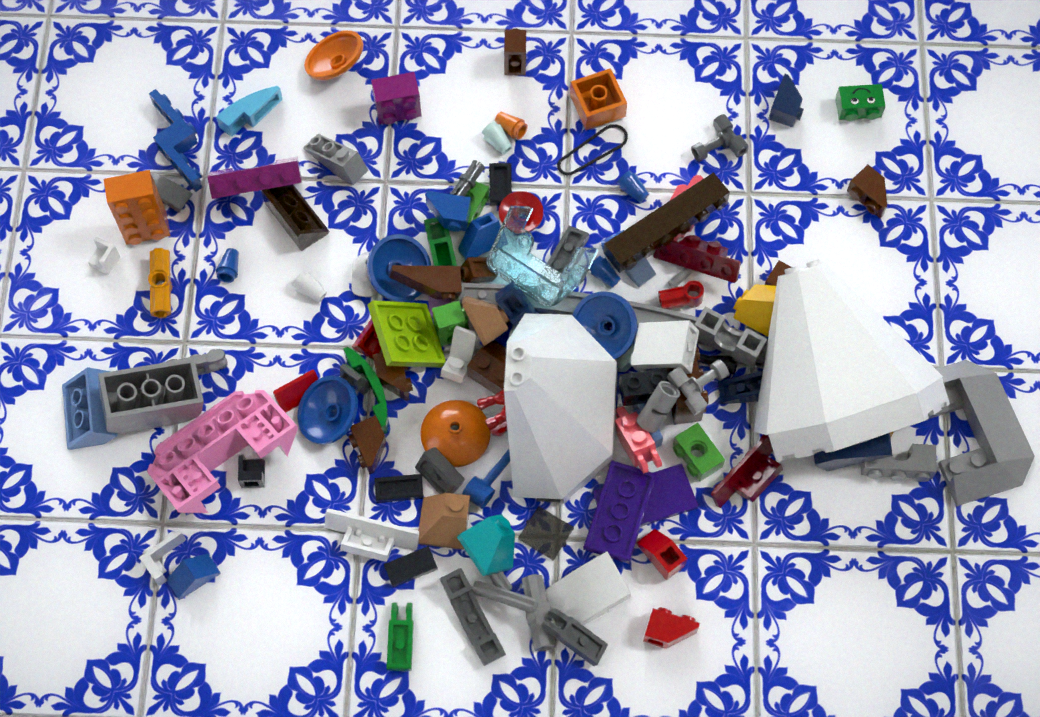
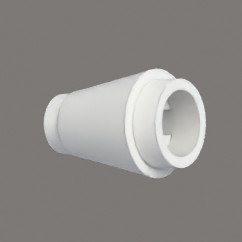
(307, 285)

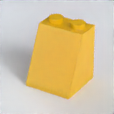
(756, 308)

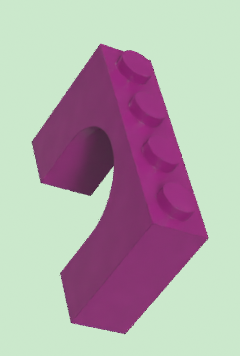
(234, 182)

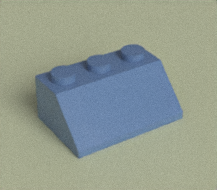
(84, 411)

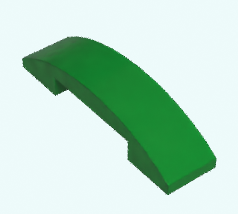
(361, 366)

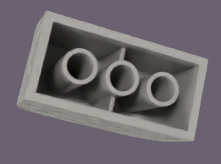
(150, 396)

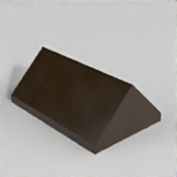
(295, 215)

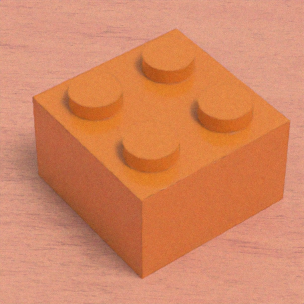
(598, 99)

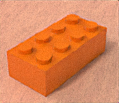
(137, 207)

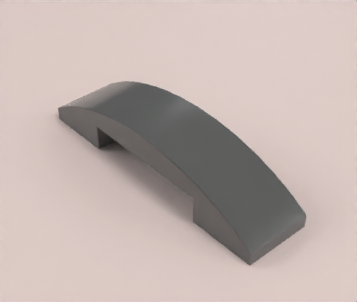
(472, 617)

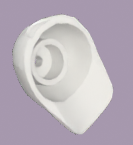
(360, 282)

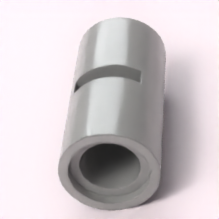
(658, 406)

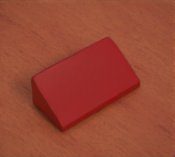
(368, 342)
(290, 394)

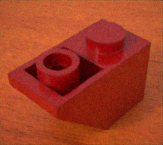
(662, 553)
(669, 629)

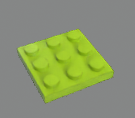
(406, 334)

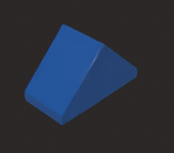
(192, 574)

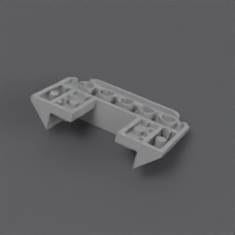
(1004, 449)

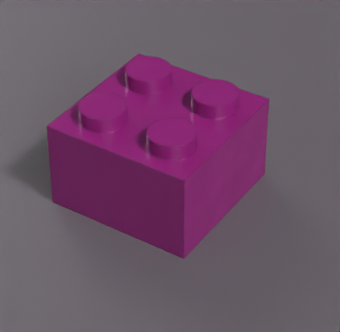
(396, 98)

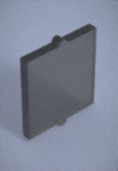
(546, 533)

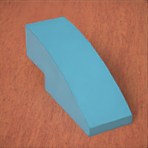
(249, 110)

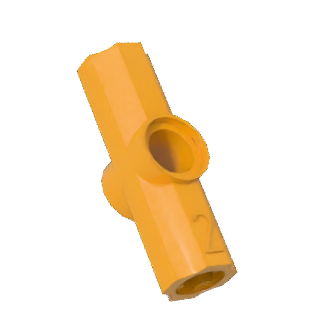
(160, 294)

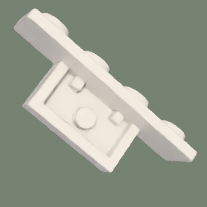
(370, 536)

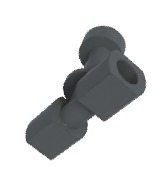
(725, 138)

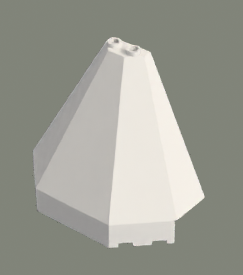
(837, 369)
(557, 406)

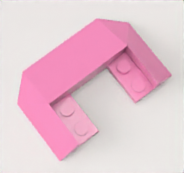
(215, 436)

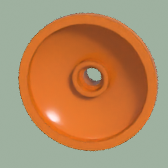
(334, 55)
(461, 445)

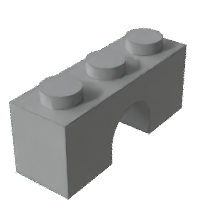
(743, 346)
(919, 465)

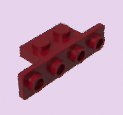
(700, 256)
(750, 475)

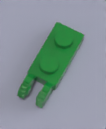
(400, 640)

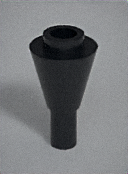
(729, 361)

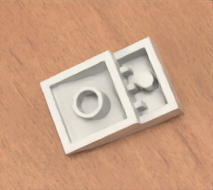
(589, 590)

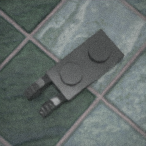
(575, 636)

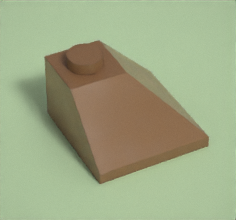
(485, 318)
(443, 519)

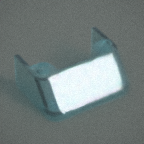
(512, 261)

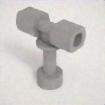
(692, 387)

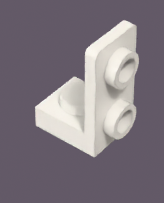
(460, 354)
(153, 553)

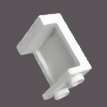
(665, 345)

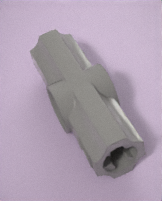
(534, 587)

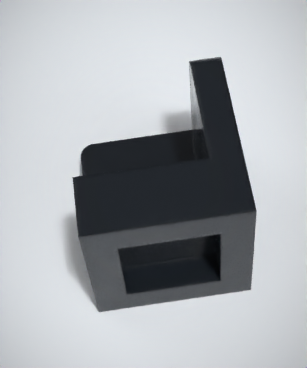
(251, 472)

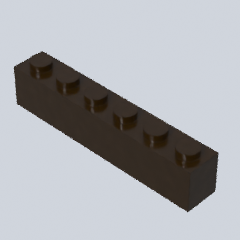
(666, 223)

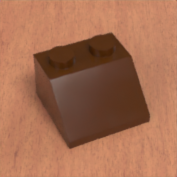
(489, 367)

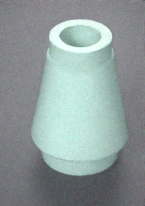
(496, 136)

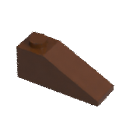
(433, 281)

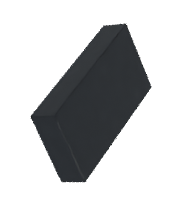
(500, 182)
(399, 488)
(410, 566)

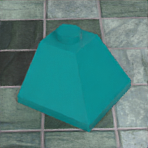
(490, 545)

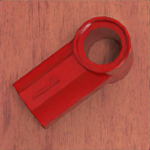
(679, 296)

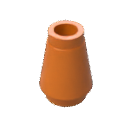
(512, 125)

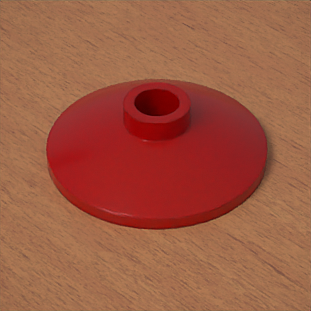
(523, 198)

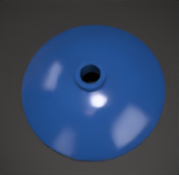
(390, 251)
(604, 307)
(327, 410)

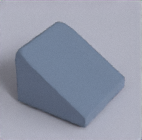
(641, 272)

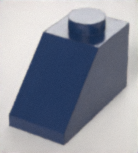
(787, 104)

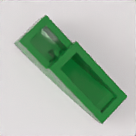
(439, 243)

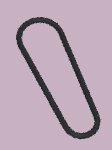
(599, 157)

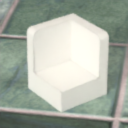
(104, 257)

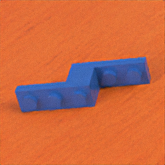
(176, 139)

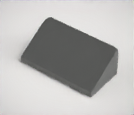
(439, 472)

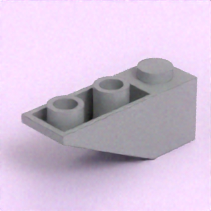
(337, 158)

